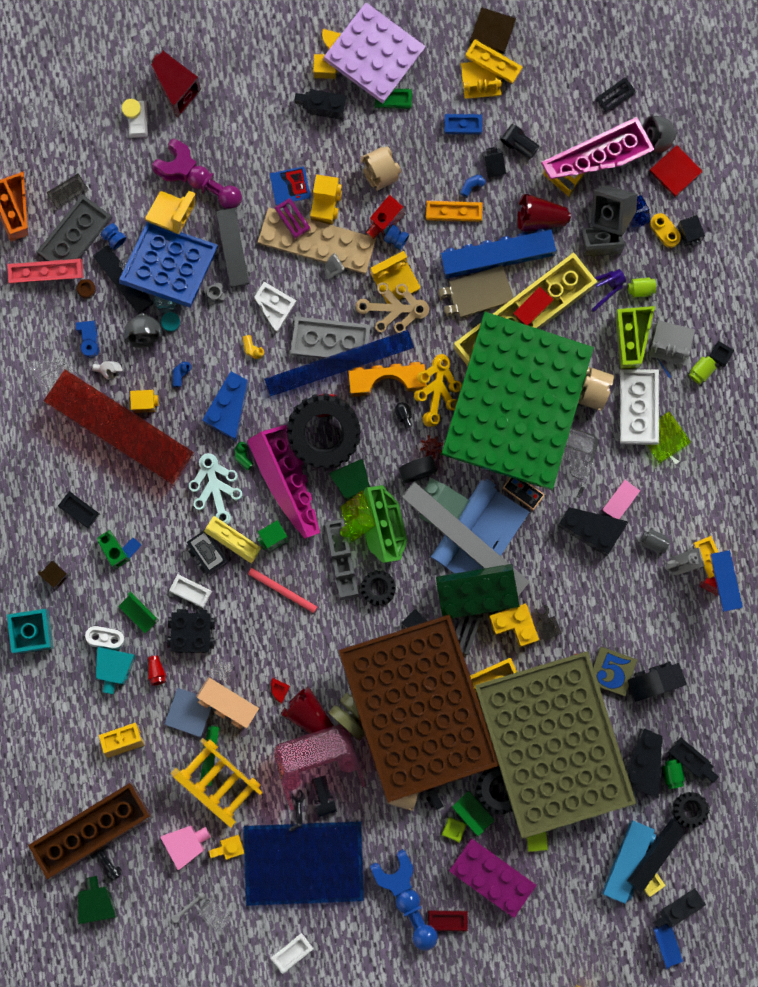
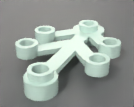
(214, 485)

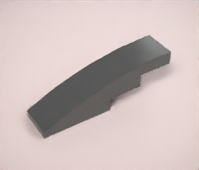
(232, 247)
(342, 560)

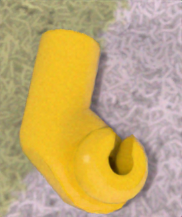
(250, 349)

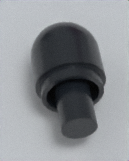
(404, 414)

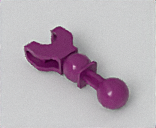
(198, 177)

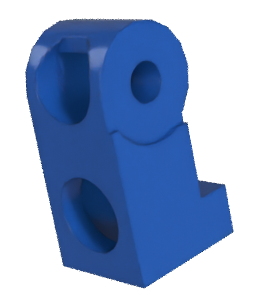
(90, 342)

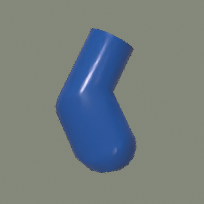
(178, 372)

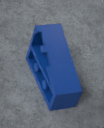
(228, 406)

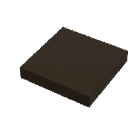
(493, 29)

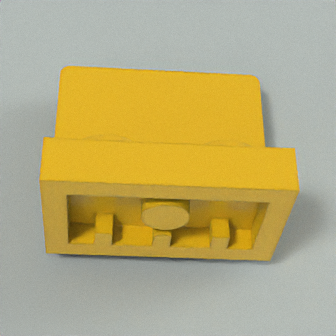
(171, 211)
(395, 272)

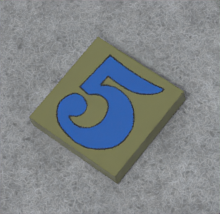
(614, 670)

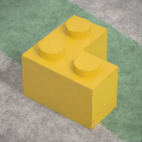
(325, 197)
(519, 621)

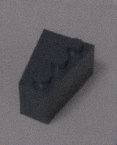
(593, 529)
(645, 763)

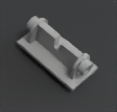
(685, 562)

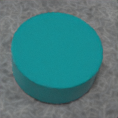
(170, 322)

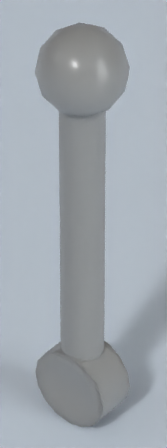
(176, 918)

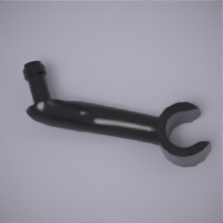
(298, 808)

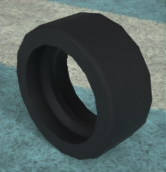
(417, 469)

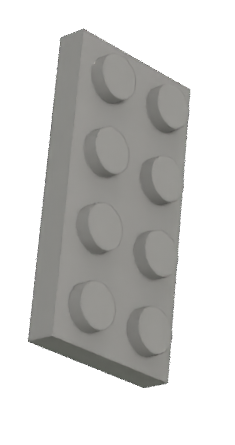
(326, 337)

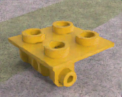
(479, 81)

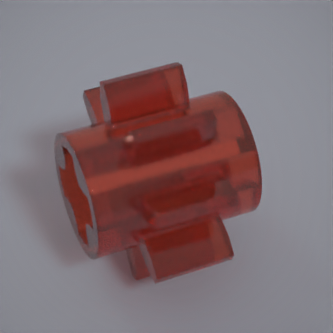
(429, 441)

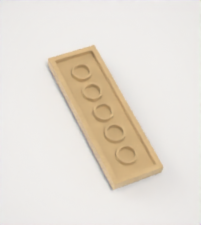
(319, 243)

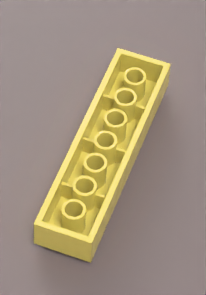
(563, 283)

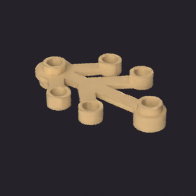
(395, 308)

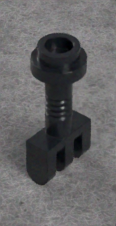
(114, 873)

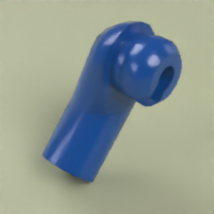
(471, 182)

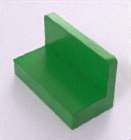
(138, 613)
(473, 813)

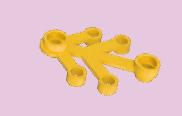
(438, 388)

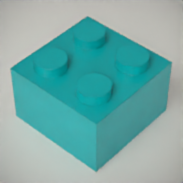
(30, 631)

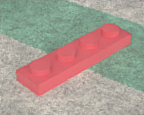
(45, 271)

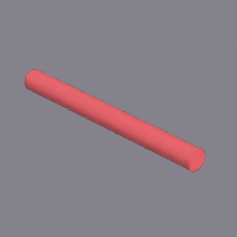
(282, 590)

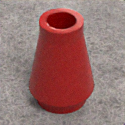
(156, 672)

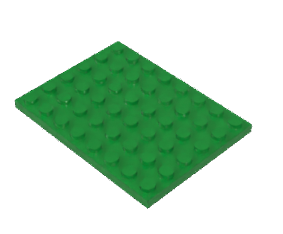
(517, 401)

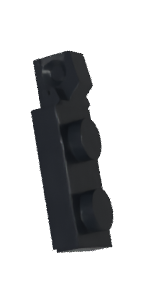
(693, 760)
(680, 909)

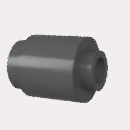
(655, 541)

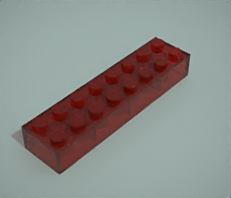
(119, 427)

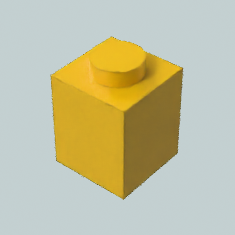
(322, 69)
(143, 401)

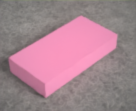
(621, 500)

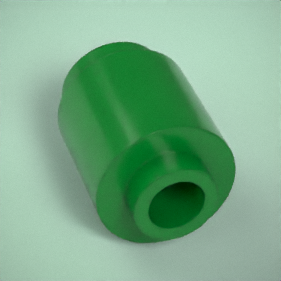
(673, 774)

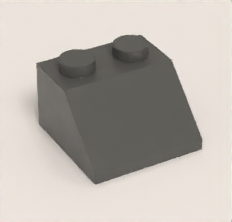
(613, 209)

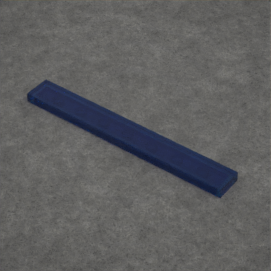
(339, 363)

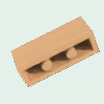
(226, 703)

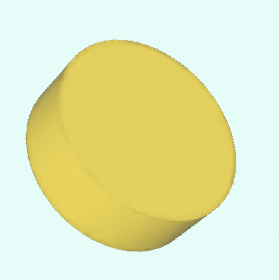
(131, 108)

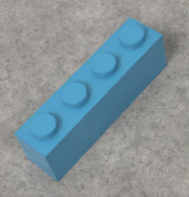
(629, 855)

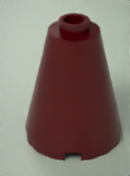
(540, 214)
(307, 712)

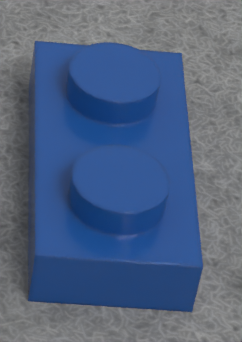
(463, 124)

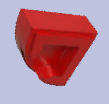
(279, 690)

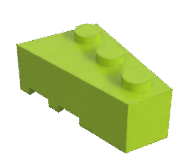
(632, 334)

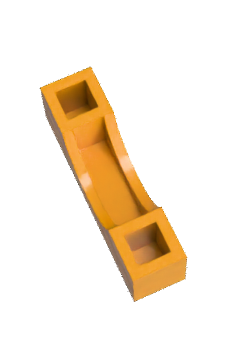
(363, 379)

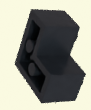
(657, 681)

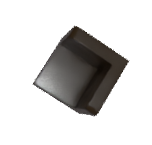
(53, 575)

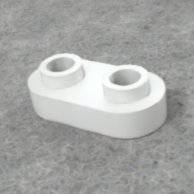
(105, 637)

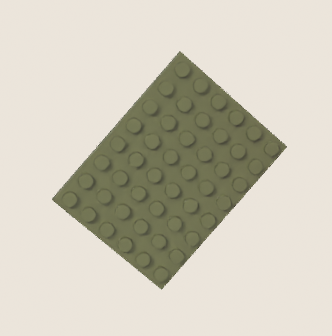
(555, 744)

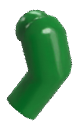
(241, 455)

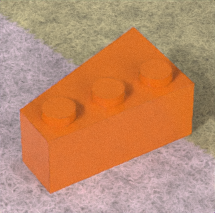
(13, 206)

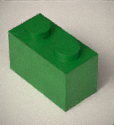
(272, 536)

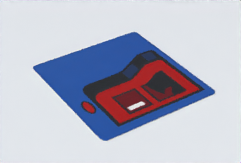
(290, 184)

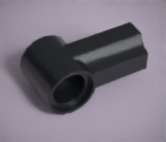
(515, 138)
(323, 800)

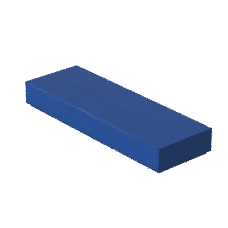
(726, 581)

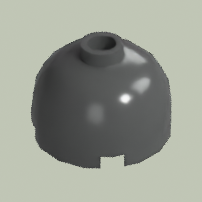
(660, 133)
(142, 331)

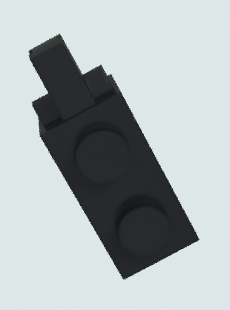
(323, 103)

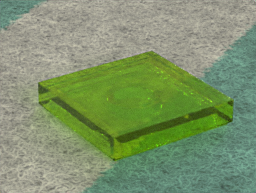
(671, 438)

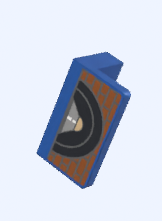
(667, 946)

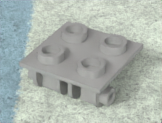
(672, 343)

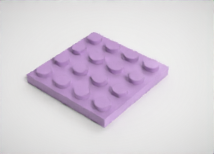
(374, 53)

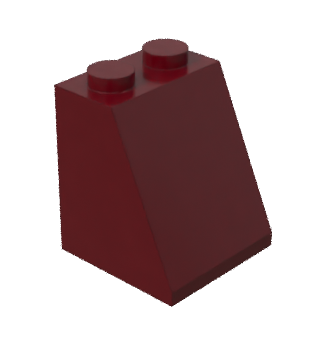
(176, 82)

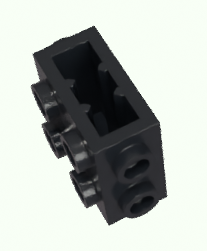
(191, 632)

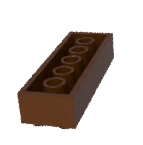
(90, 831)

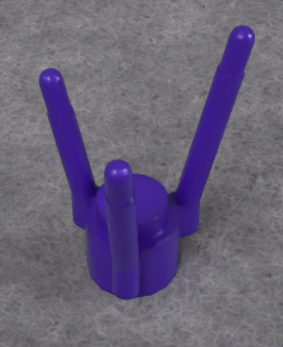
(614, 279)

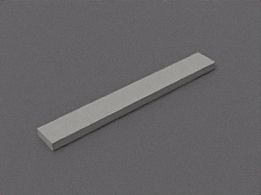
(457, 531)

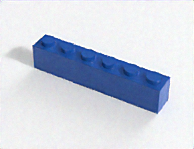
(494, 254)

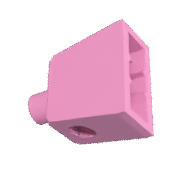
(185, 844)

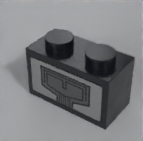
(207, 552)

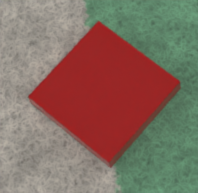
(675, 171)

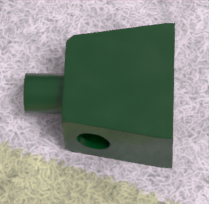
(350, 479)
(95, 902)

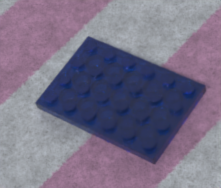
(303, 865)

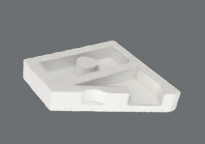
(274, 305)

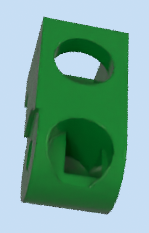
(113, 549)

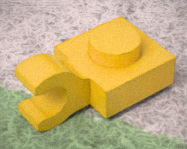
(229, 847)

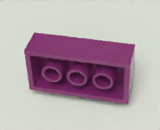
(492, 877)

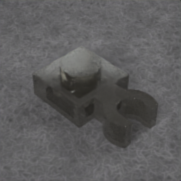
(547, 626)

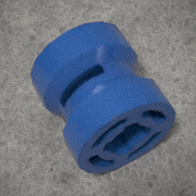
(113, 236)
(396, 237)

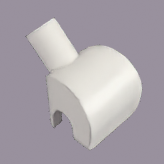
(107, 368)

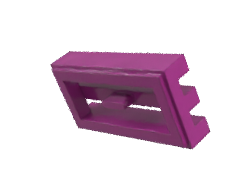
(300, 231)

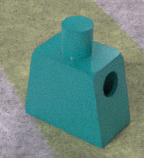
(113, 668)

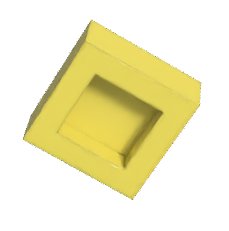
(654, 886)

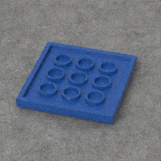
(168, 264)

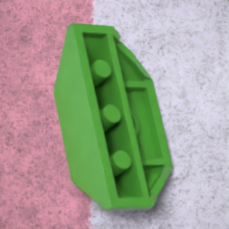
(389, 536)

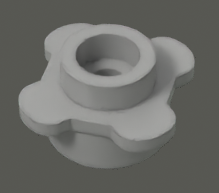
(209, 290)

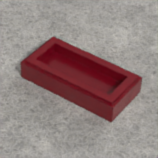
(448, 920)

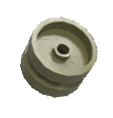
(348, 718)

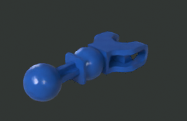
(407, 900)

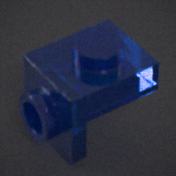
(642, 213)

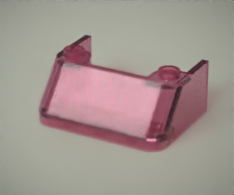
(314, 751)

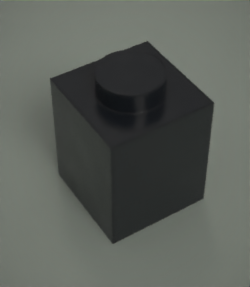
(691, 231)

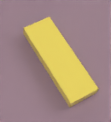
(232, 539)

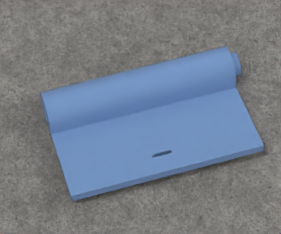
(488, 517)

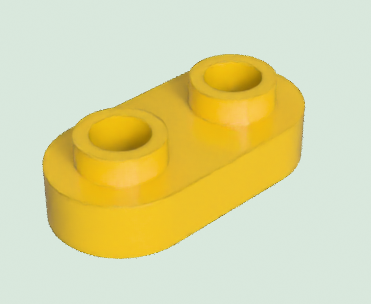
(662, 231)

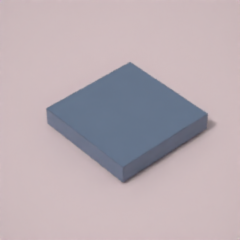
(187, 713)

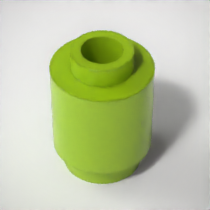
(642, 287)
(702, 369)

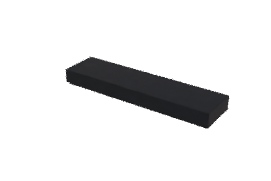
(110, 264)
(656, 856)

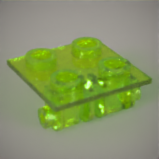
(357, 517)

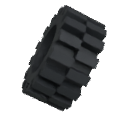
(378, 576)
(678, 809)

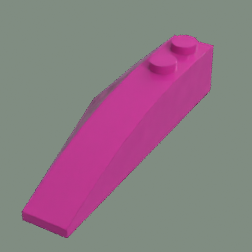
(601, 152)
(285, 478)

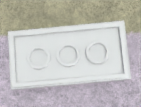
(639, 406)

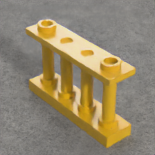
(198, 788)

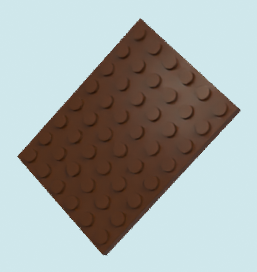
(418, 708)

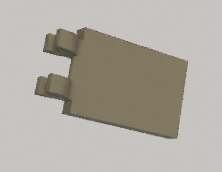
(477, 292)

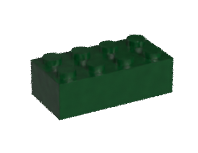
(477, 591)

